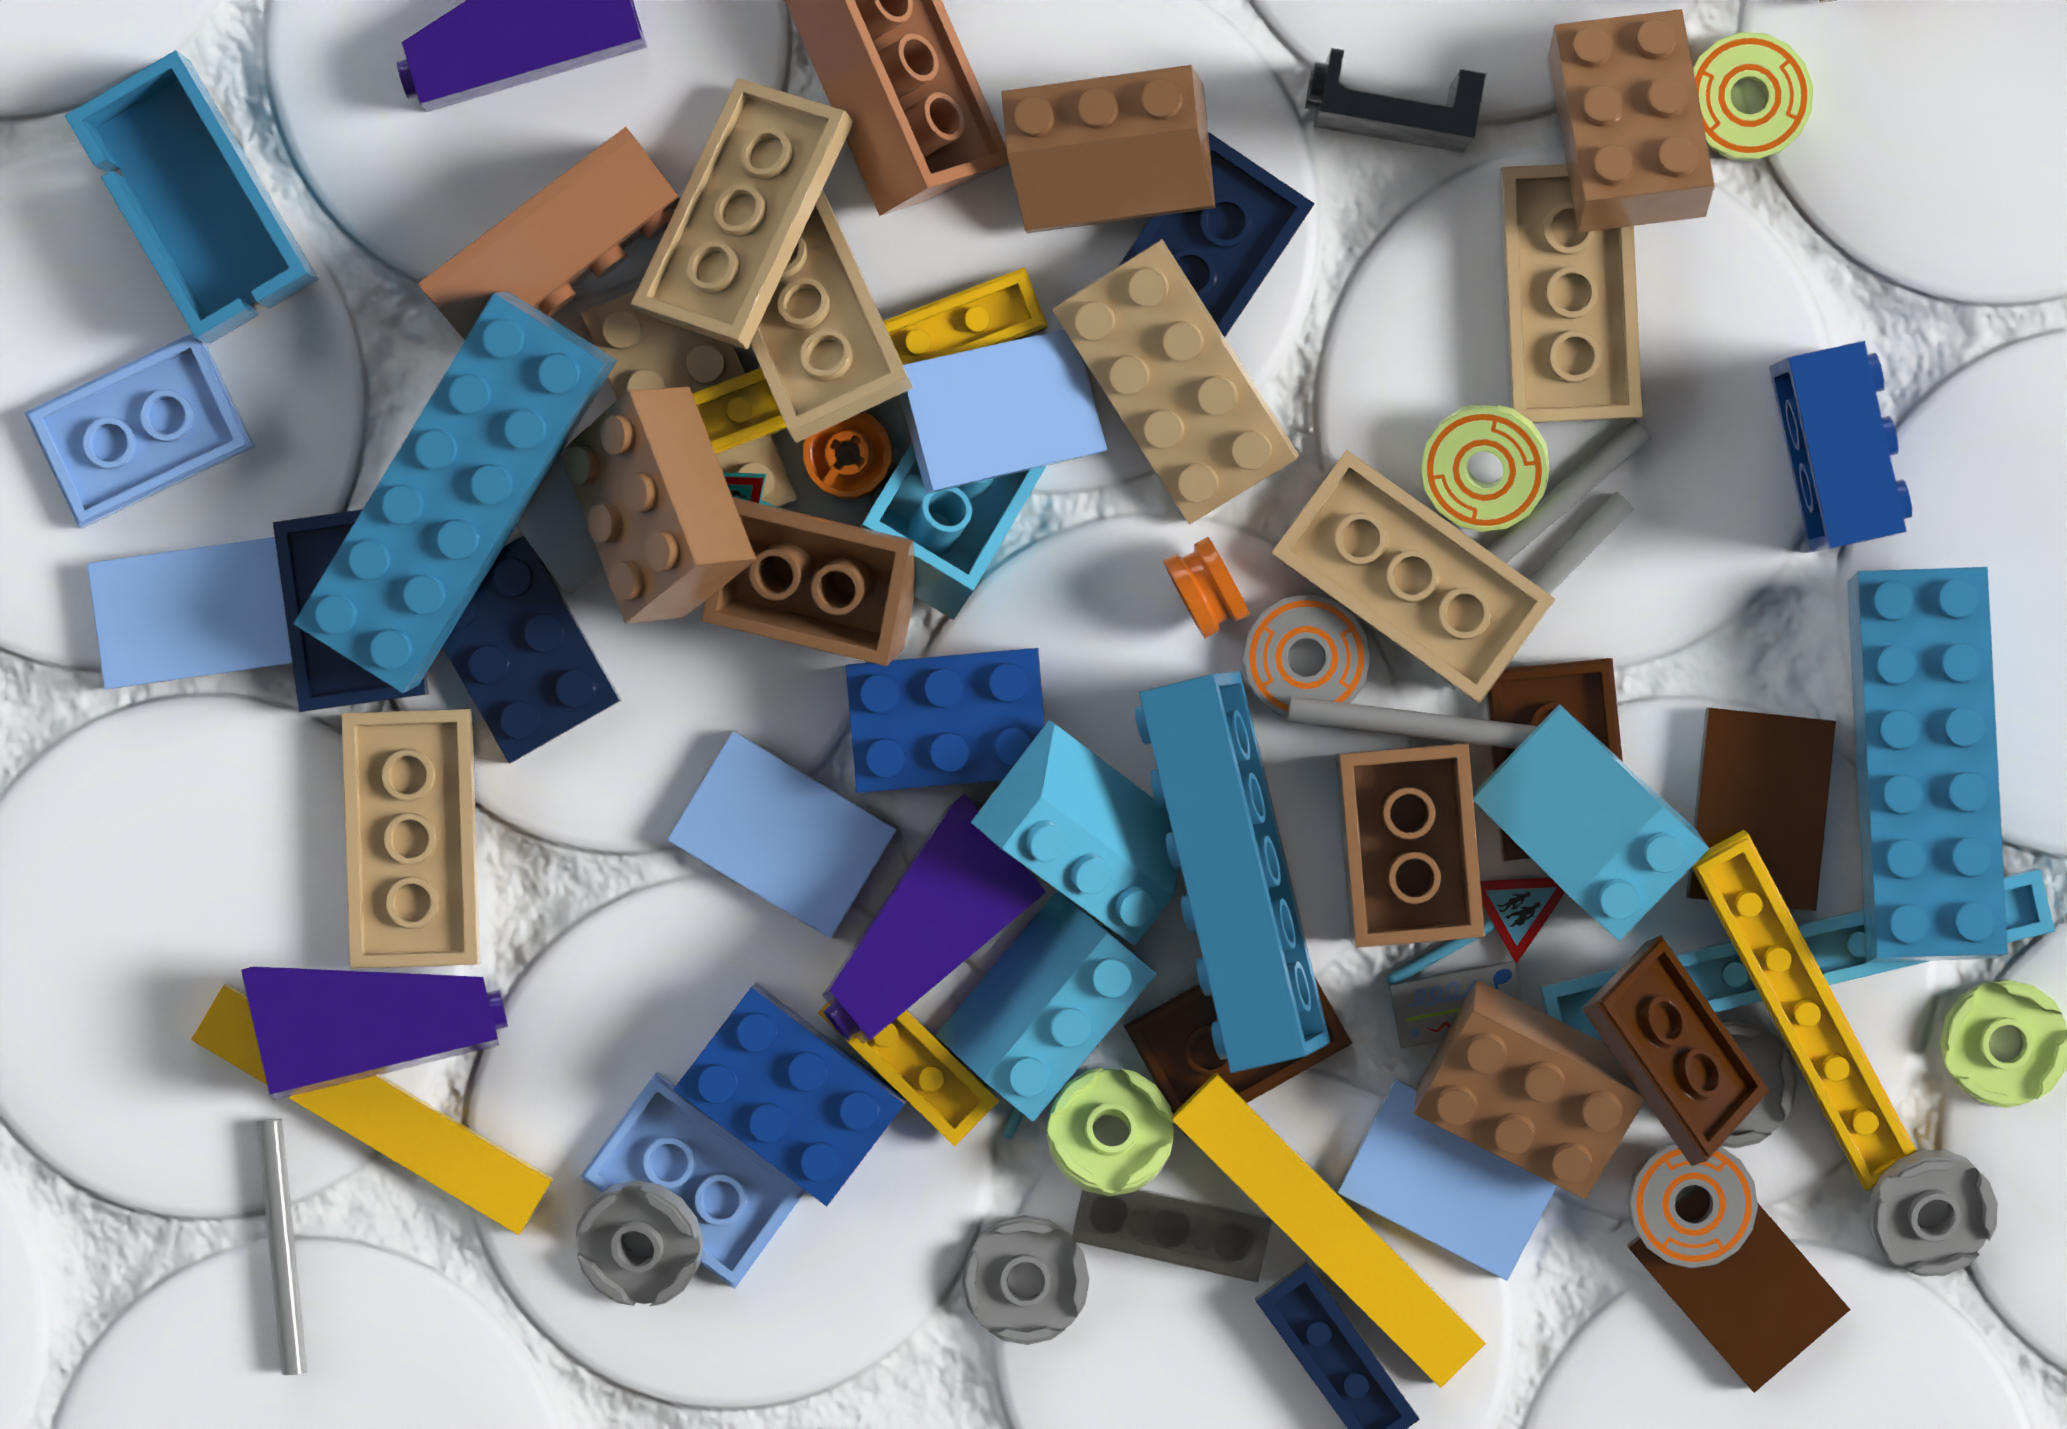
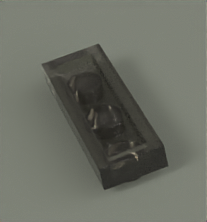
(1174, 1231)

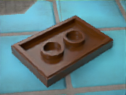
(1533, 692)
(1773, 783)
(1675, 1050)
(1182, 1056)
(1756, 1303)

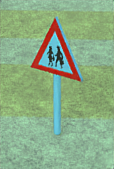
(1514, 909)

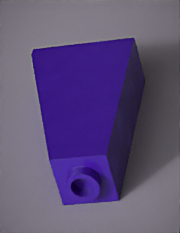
(510, 43)
(934, 919)
(359, 1024)

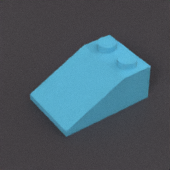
(951, 529)
(1590, 822)

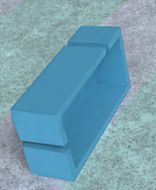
(191, 197)

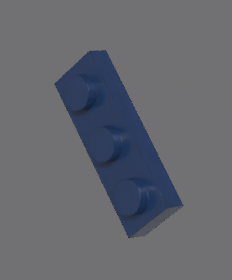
(1334, 1353)

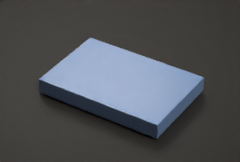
(1000, 411)
(139, 430)
(189, 613)
(782, 834)
(721, 1179)
(1445, 1186)

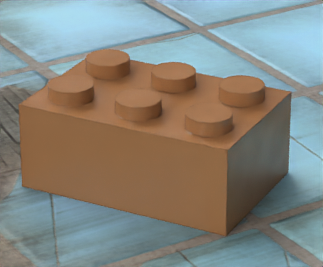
(1630, 120)
(657, 504)
(1410, 845)
(1529, 1090)

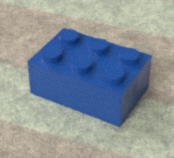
(1840, 446)
(943, 718)
(790, 1094)

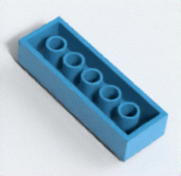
(455, 491)
(1927, 765)
(1232, 871)

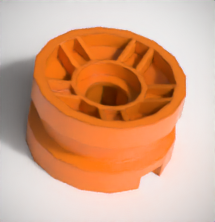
(859, 478)
(1206, 587)

